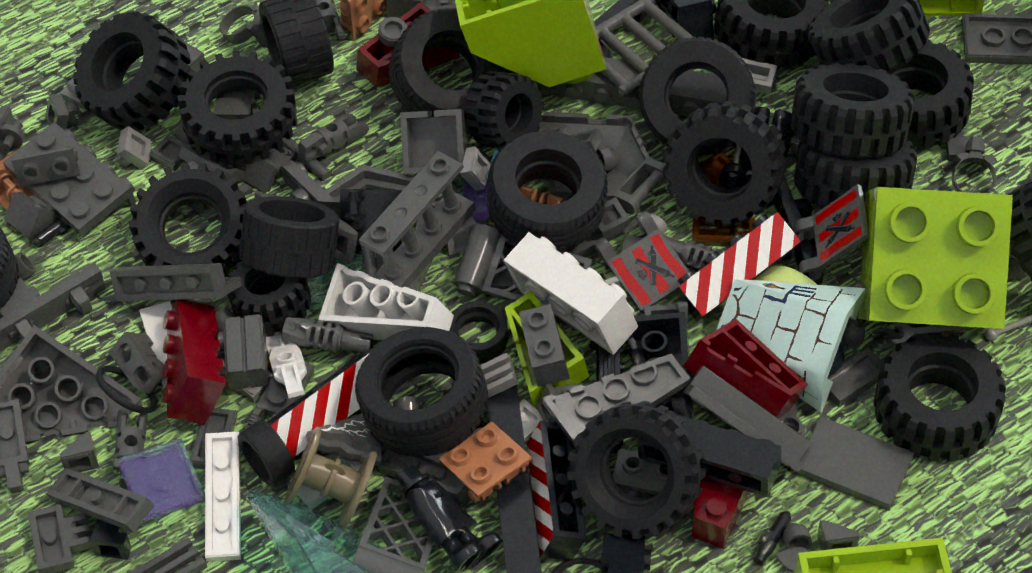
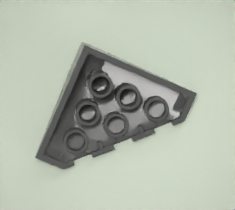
(58, 389)

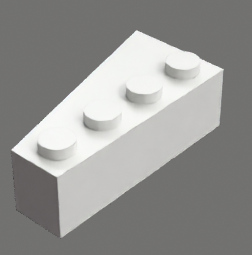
(379, 305)

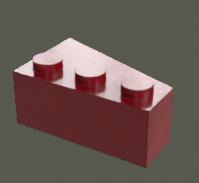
(749, 367)

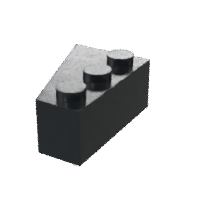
(692, 15)

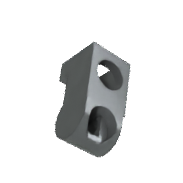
(140, 362)

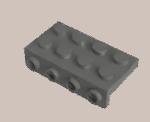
(81, 198)

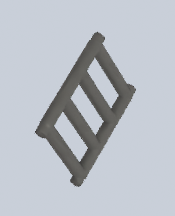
(626, 19)

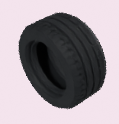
(409, 356)

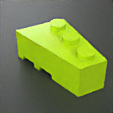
(574, 359)

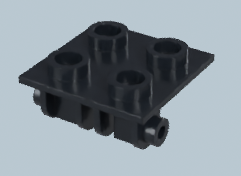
(363, 207)

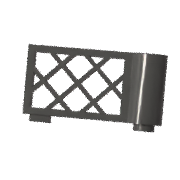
(481, 263)
(391, 557)

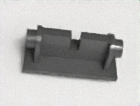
(46, 166)

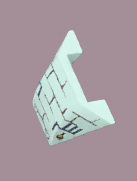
(797, 324)

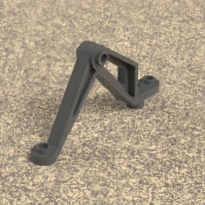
(364, 177)

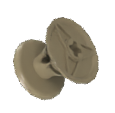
(331, 478)

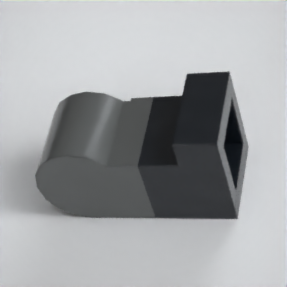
(110, 541)

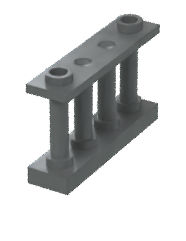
(431, 234)

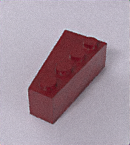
(191, 362)

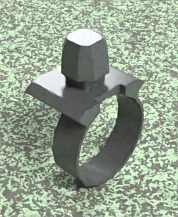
(252, 29)
(974, 148)

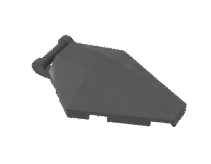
(631, 177)

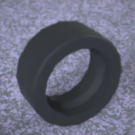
(488, 313)
(266, 453)

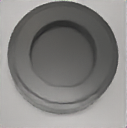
(390, 30)

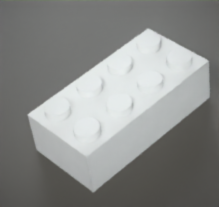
(574, 292)

